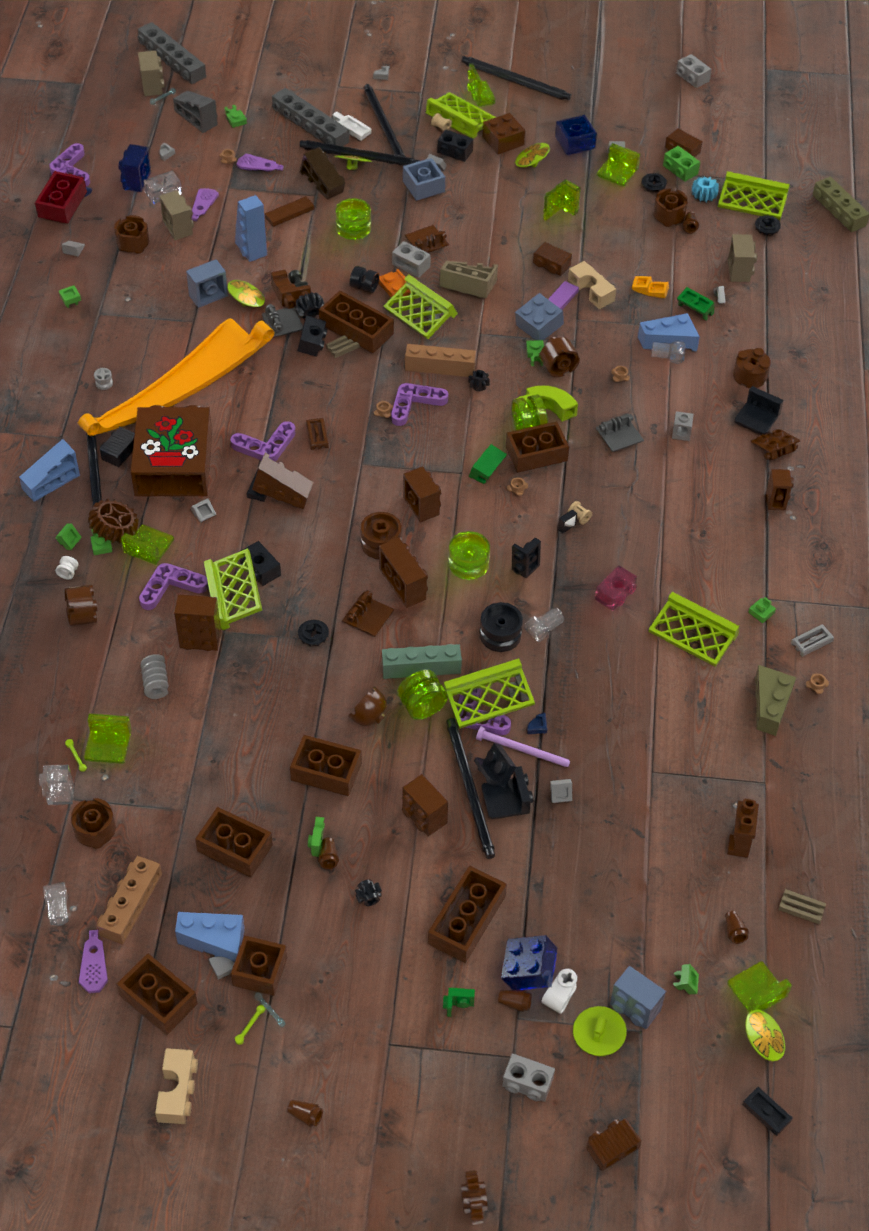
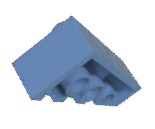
(250, 228)

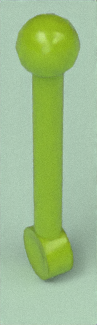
(69, 744)
(239, 1039)

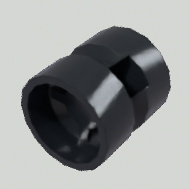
(364, 279)

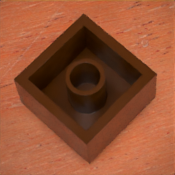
(503, 133)
(421, 494)
(424, 805)
(259, 965)

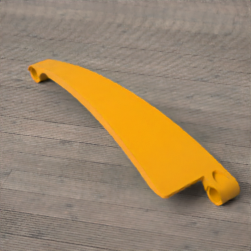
(208, 362)

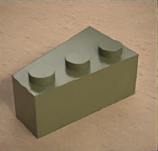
(772, 697)

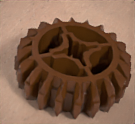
(112, 520)

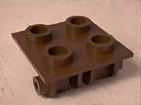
(428, 239)
(776, 444)
(368, 614)

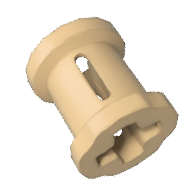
(440, 122)
(582, 514)

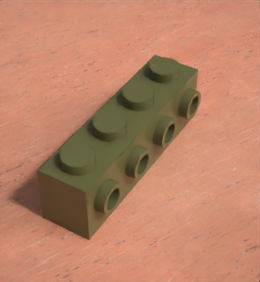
(841, 204)

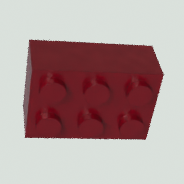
(61, 197)

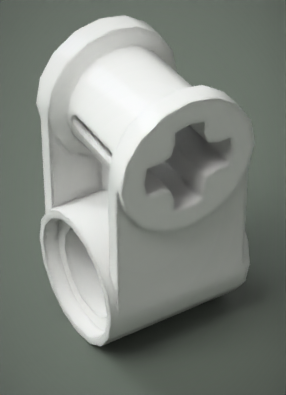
(559, 994)

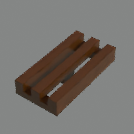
(319, 443)

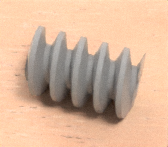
(154, 676)

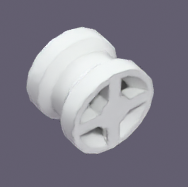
(67, 567)

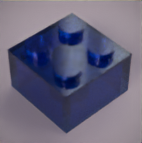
(575, 134)
(135, 167)
(529, 962)

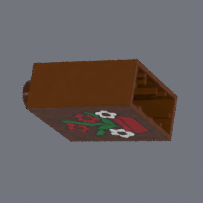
(172, 451)

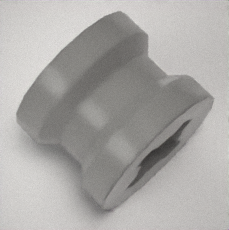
(103, 378)

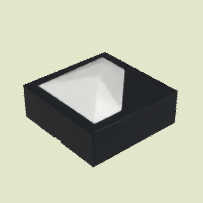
(567, 521)

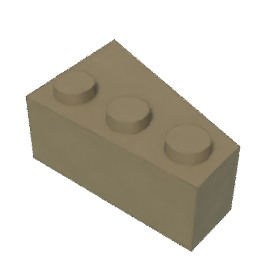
(467, 278)

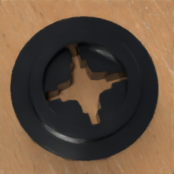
(660, 181)
(763, 221)
(307, 628)

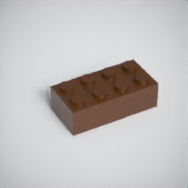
(357, 321)
(467, 914)

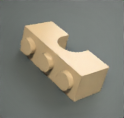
(601, 290)
(174, 1105)

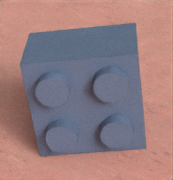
(424, 179)
(207, 283)
(539, 317)
(637, 997)

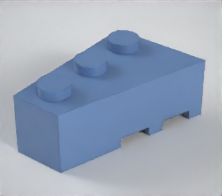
(669, 330)
(50, 471)
(211, 933)

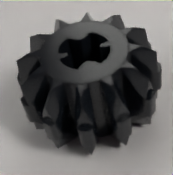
(309, 304)

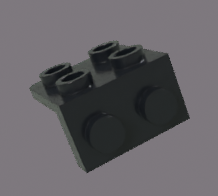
(759, 411)
(508, 800)

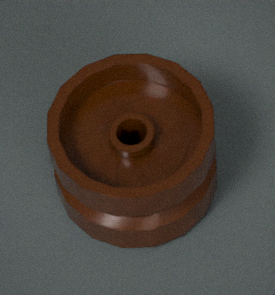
(377, 530)

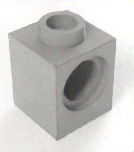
(682, 426)

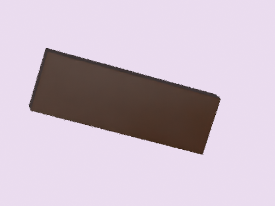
(289, 211)

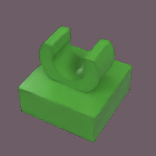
(69, 296)
(68, 536)
(762, 610)
(689, 979)

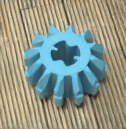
(705, 189)

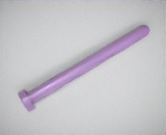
(482, 734)

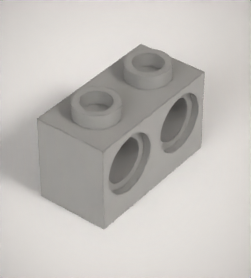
(693, 71)
(411, 259)
(531, 1072)

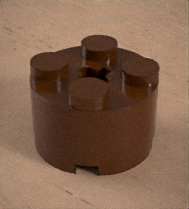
(670, 207)
(131, 234)
(559, 356)
(752, 367)
(80, 605)
(93, 822)

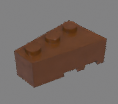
(281, 483)

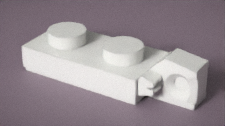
(355, 127)

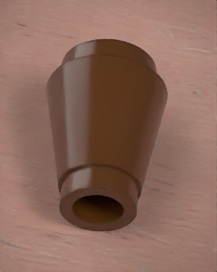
(690, 223)
(328, 854)
(736, 928)
(516, 999)
(305, 1112)

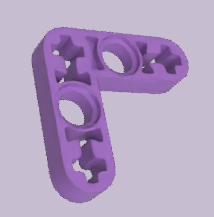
(75, 153)
(410, 397)
(247, 442)
(170, 579)
(495, 729)

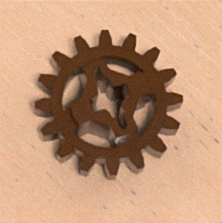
(474, 1197)

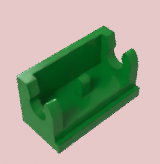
(696, 302)
(487, 464)

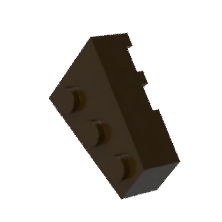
(322, 172)

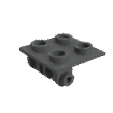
(282, 320)
(619, 432)

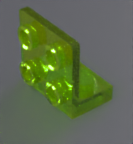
(479, 89)
(620, 165)
(563, 196)
(147, 544)
(108, 738)
(759, 988)

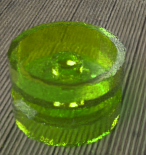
(353, 218)
(528, 412)
(469, 555)
(422, 694)

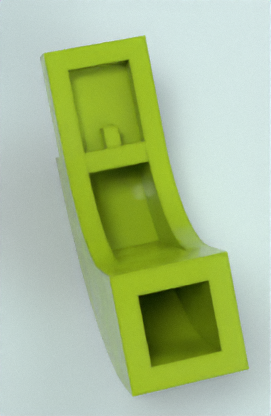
(555, 400)

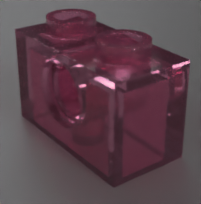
(616, 588)

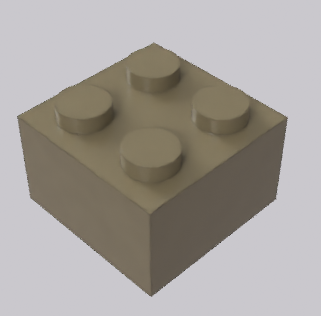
(151, 73)
(176, 214)
(741, 258)

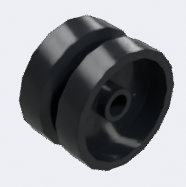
(501, 627)

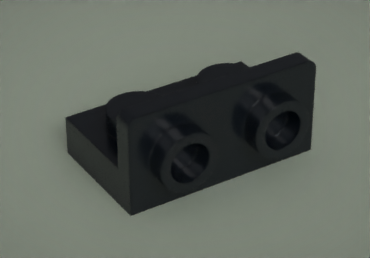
(526, 559)
(496, 766)

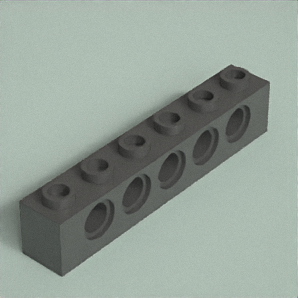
(172, 53)
(310, 118)

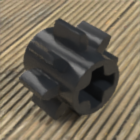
(479, 380)
(368, 892)

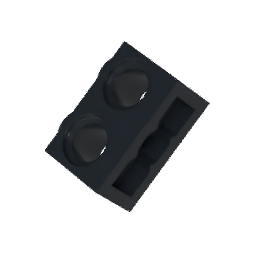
(455, 145)

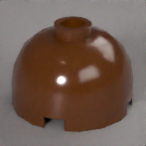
(370, 708)

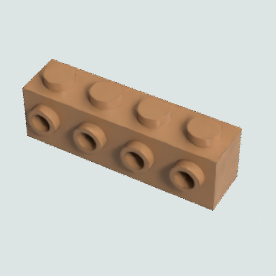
(440, 360)
(129, 900)

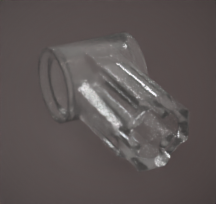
(673, 351)
(540, 626)
(56, 899)

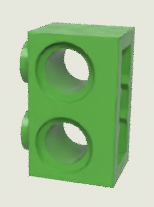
(681, 163)

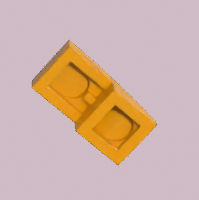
(645, 286)

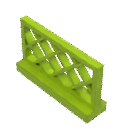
(460, 120)
(755, 186)
(419, 290)
(216, 587)
(704, 618)
(480, 680)

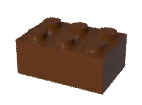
(537, 446)
(403, 572)
(197, 622)
(326, 765)
(234, 842)
(157, 994)

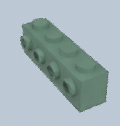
(406, 661)

